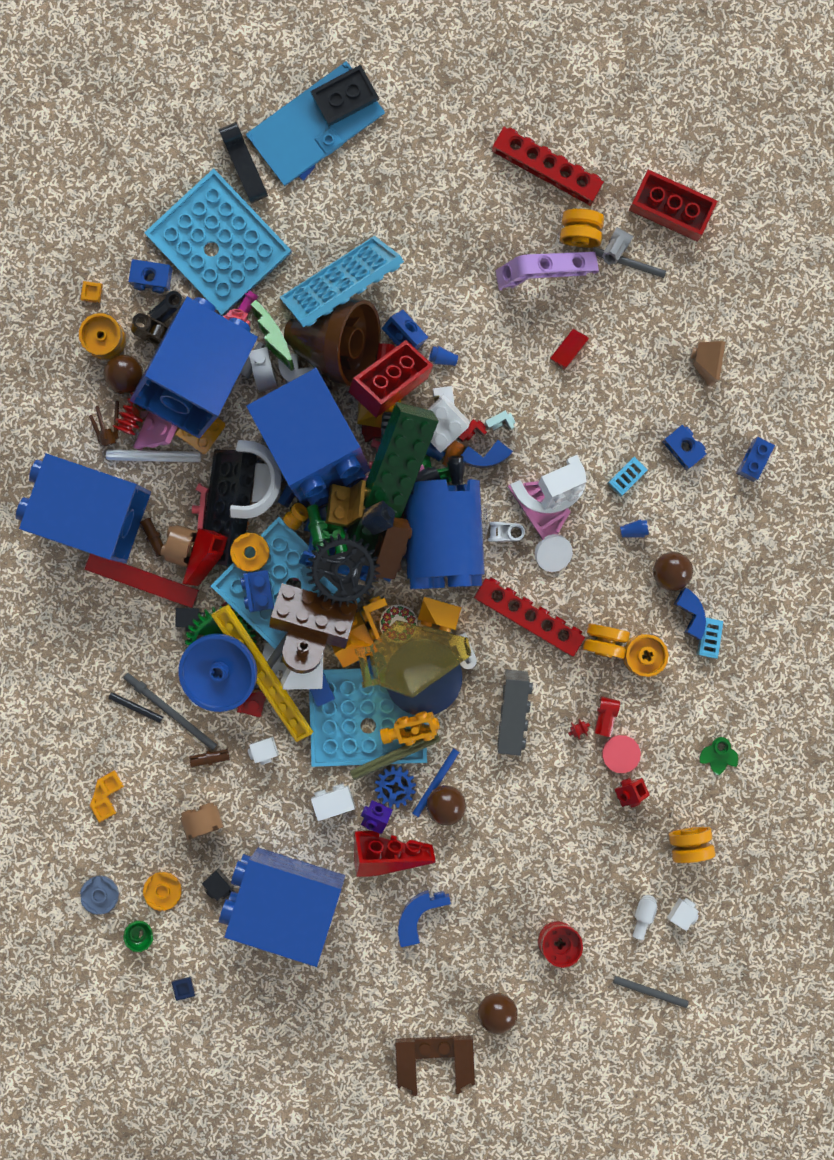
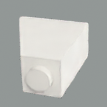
(309, 680)

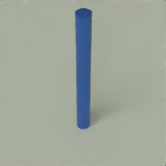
(436, 781)

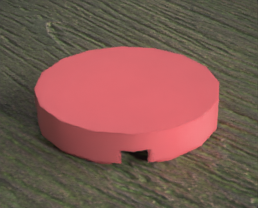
(621, 754)

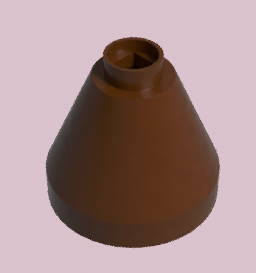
(339, 342)

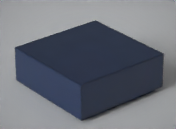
(183, 988)

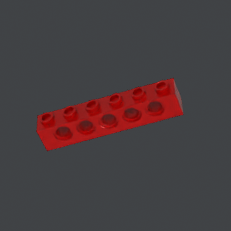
(551, 175)
(569, 646)

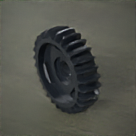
(354, 558)

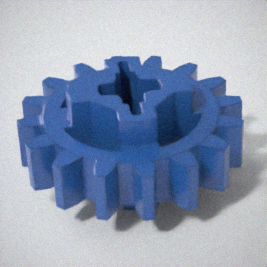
(386, 785)

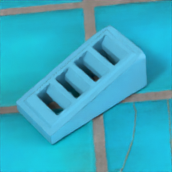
(616, 487)
(716, 646)

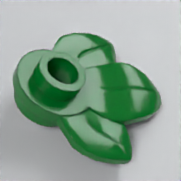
(719, 758)

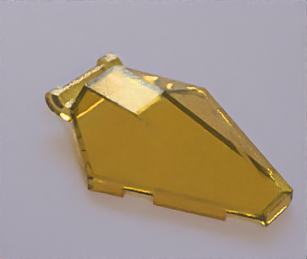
(411, 657)

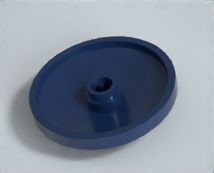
(435, 697)

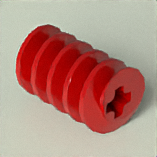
(128, 419)

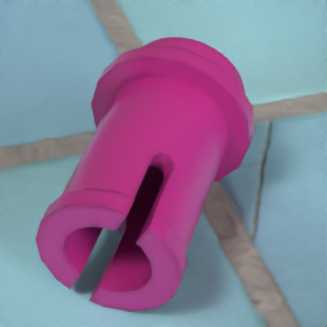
(246, 303)

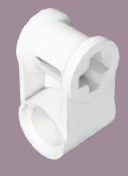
(504, 532)

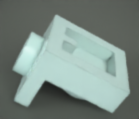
(496, 421)

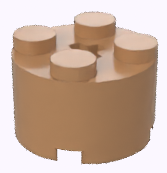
(179, 545)
(201, 822)

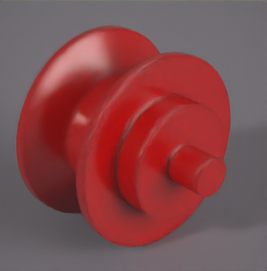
(579, 729)

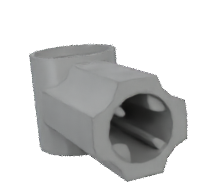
(616, 246)

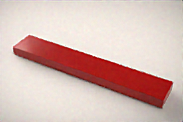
(142, 580)

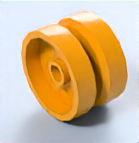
(582, 228)
(90, 336)
(606, 641)
(656, 655)
(692, 845)

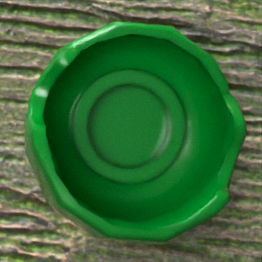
(132, 939)

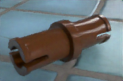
(152, 535)
(209, 758)

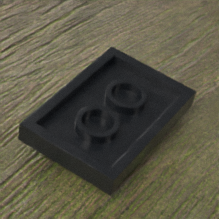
(344, 95)

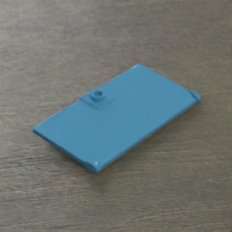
(299, 135)

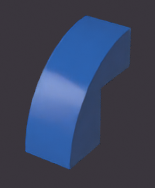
(495, 456)
(690, 603)

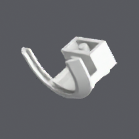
(266, 482)
(559, 487)

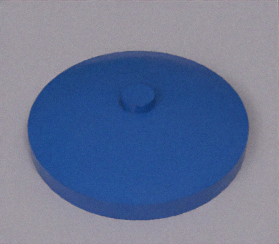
(217, 672)

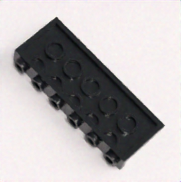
(229, 485)

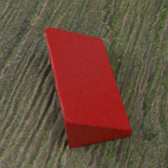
(569, 348)

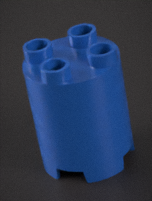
(445, 535)

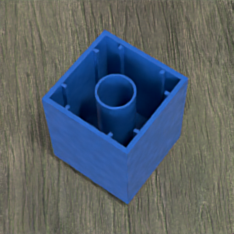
(195, 367)
(309, 438)
(83, 508)
(281, 905)

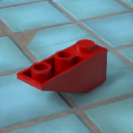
(205, 554)

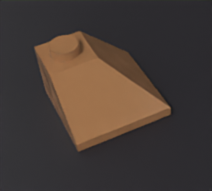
(708, 360)

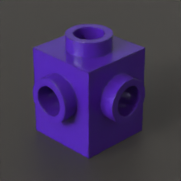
(376, 817)

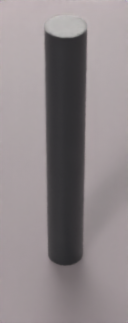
(135, 707)

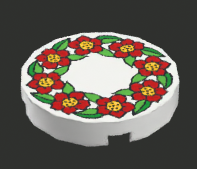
(394, 613)

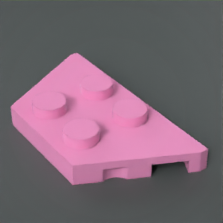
(155, 432)
(544, 523)

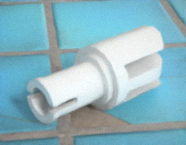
(644, 915)

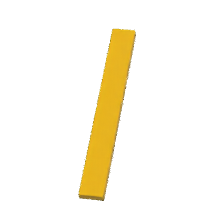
(266, 678)

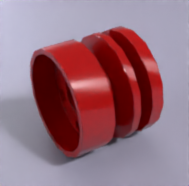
(566, 953)

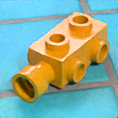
(417, 731)

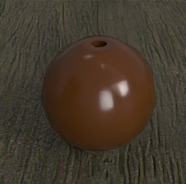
(123, 374)
(673, 571)
(446, 805)
(497, 1013)

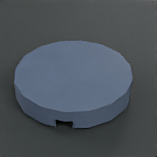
(104, 890)

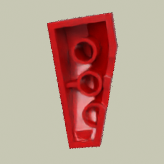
(382, 856)

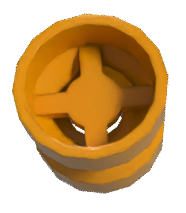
(294, 518)

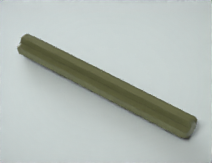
(391, 757)

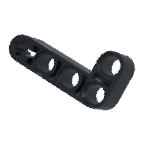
(243, 162)

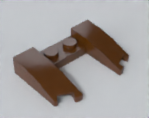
(434, 1047)

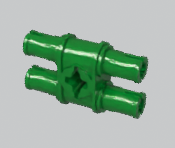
(321, 530)

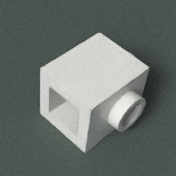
(263, 751)
(683, 913)

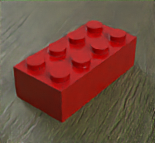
(673, 205)
(390, 378)

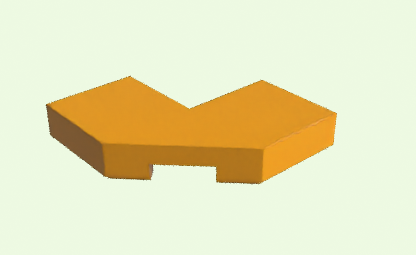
(100, 802)

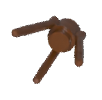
(106, 436)

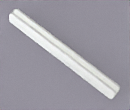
(150, 455)

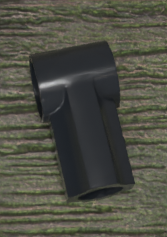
(165, 309)

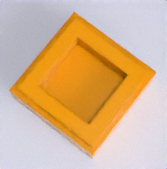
(91, 292)

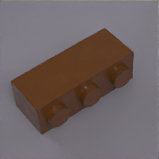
(391, 548)

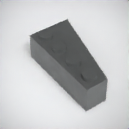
(514, 712)

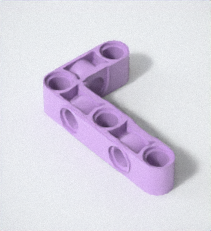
(545, 266)

